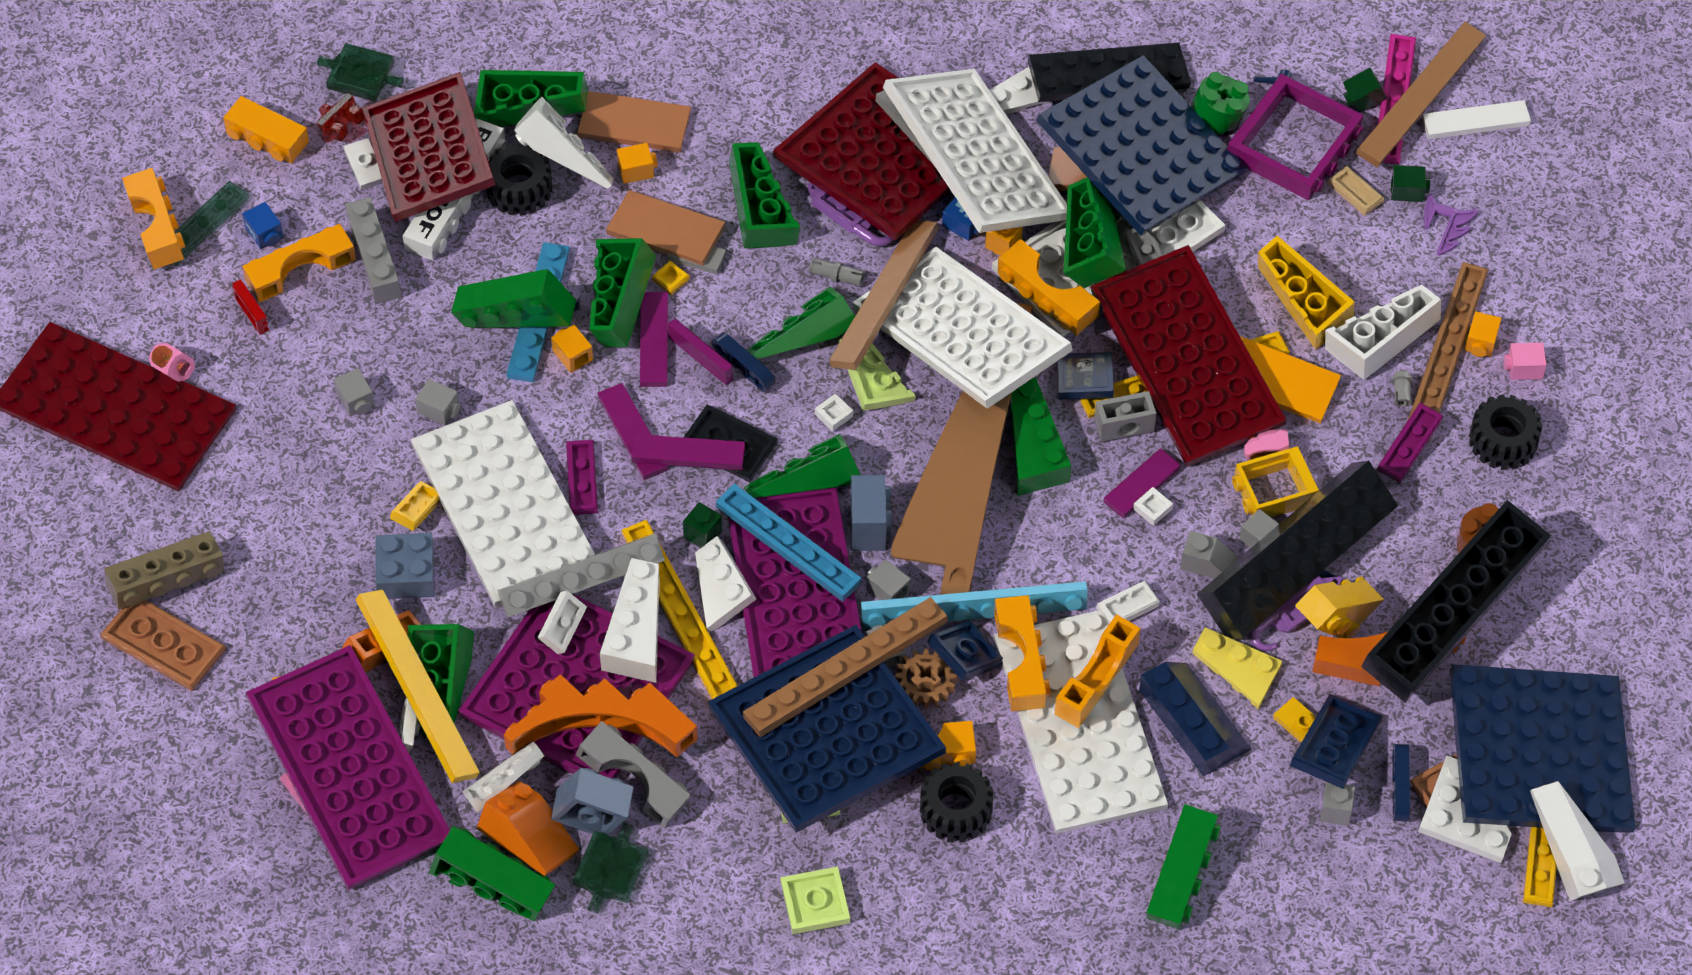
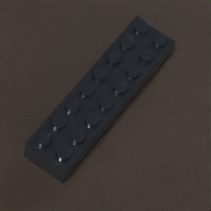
(1297, 550)
(1455, 601)

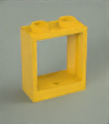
(1286, 459)

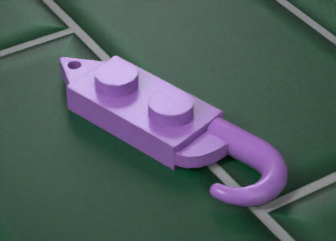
(845, 217)
(1287, 617)

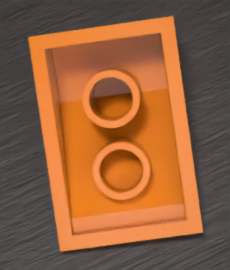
(523, 826)

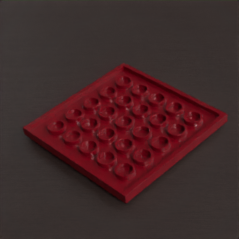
(865, 158)

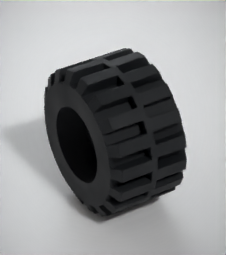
(519, 195)
(1502, 449)
(952, 822)

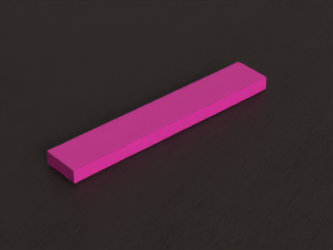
(1397, 80)

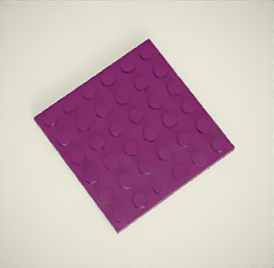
(526, 664)

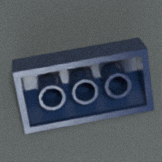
(1192, 716)

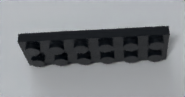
(1066, 73)

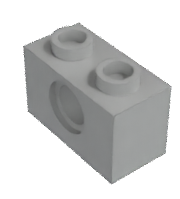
(1124, 416)

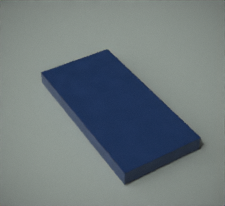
(1336, 741)

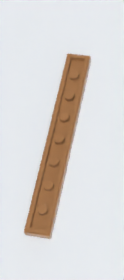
(1420, 94)
(883, 295)
(1451, 337)

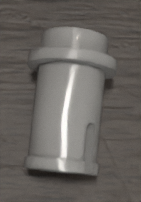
(1402, 388)

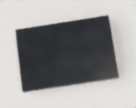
(719, 425)

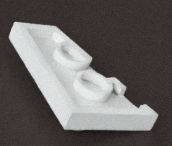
(1016, 93)
(721, 584)
(503, 776)

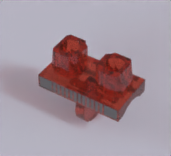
(336, 118)

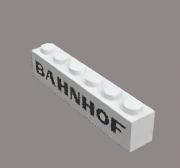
(431, 228)

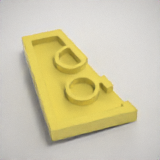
(1240, 665)

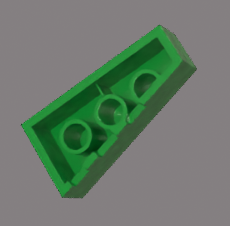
(509, 94)
(761, 208)
(1091, 236)
(619, 288)
(515, 301)
(1036, 442)
(1183, 866)
(491, 873)

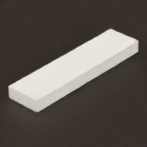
(1476, 119)

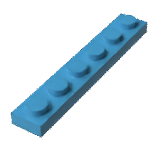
(531, 340)
(788, 542)

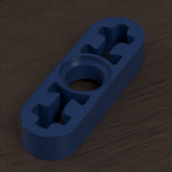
(741, 358)
(1401, 777)

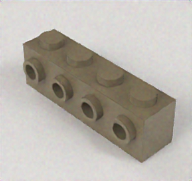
(164, 570)

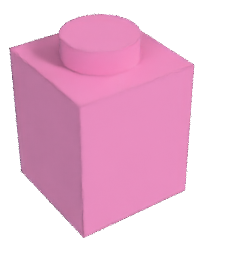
(1525, 361)

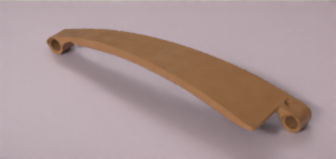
(953, 493)

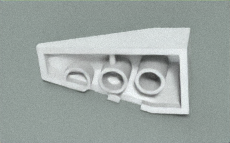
(545, 133)
(1578, 850)

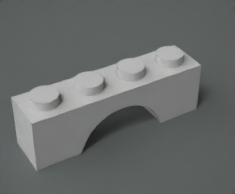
(373, 250)
(608, 750)

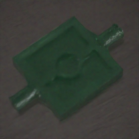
(360, 72)
(610, 867)

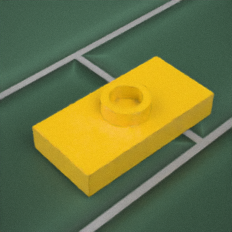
(415, 506)
(1295, 718)

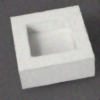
(834, 412)
(1153, 506)

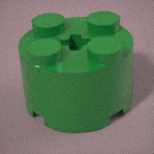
(1221, 102)

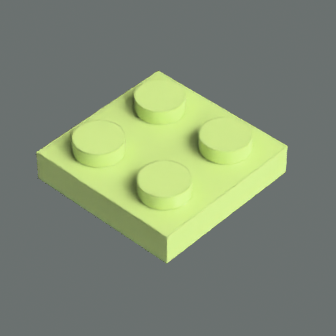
(815, 900)

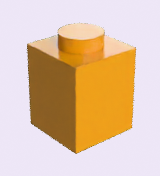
(636, 163)
(1002, 240)
(1482, 334)
(572, 348)

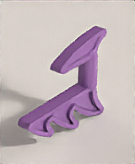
(1457, 219)

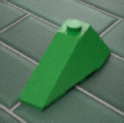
(823, 319)
(825, 467)
(446, 658)

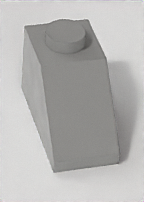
(1206, 555)

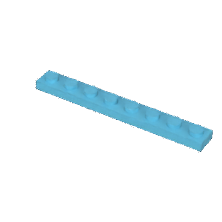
(979, 603)

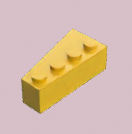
(1304, 291)

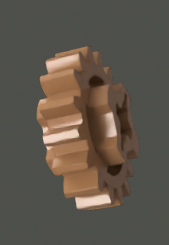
(926, 678)

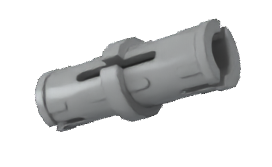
(836, 271)

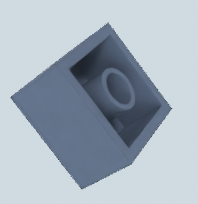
(870, 512)
(405, 565)
(592, 802)

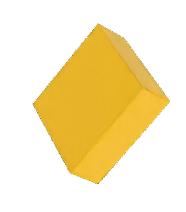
(670, 277)

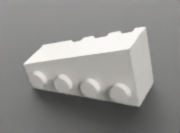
(1386, 330)
(633, 629)

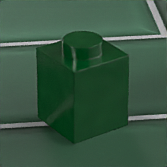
(1364, 90)
(1409, 183)
(702, 525)

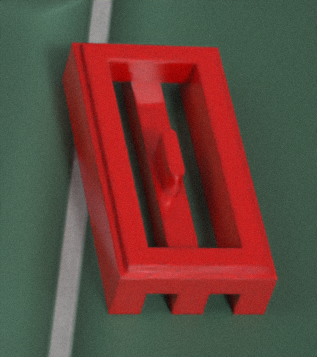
(250, 307)

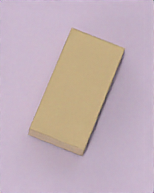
(1355, 190)

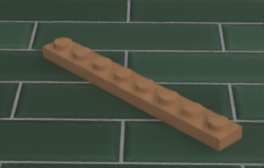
(845, 667)

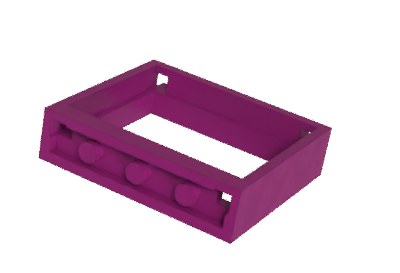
(1278, 172)

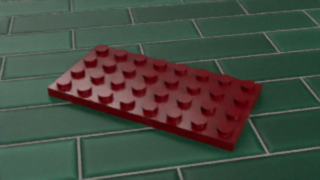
(1188, 355)
(114, 406)

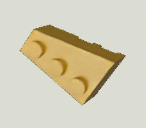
(1340, 608)

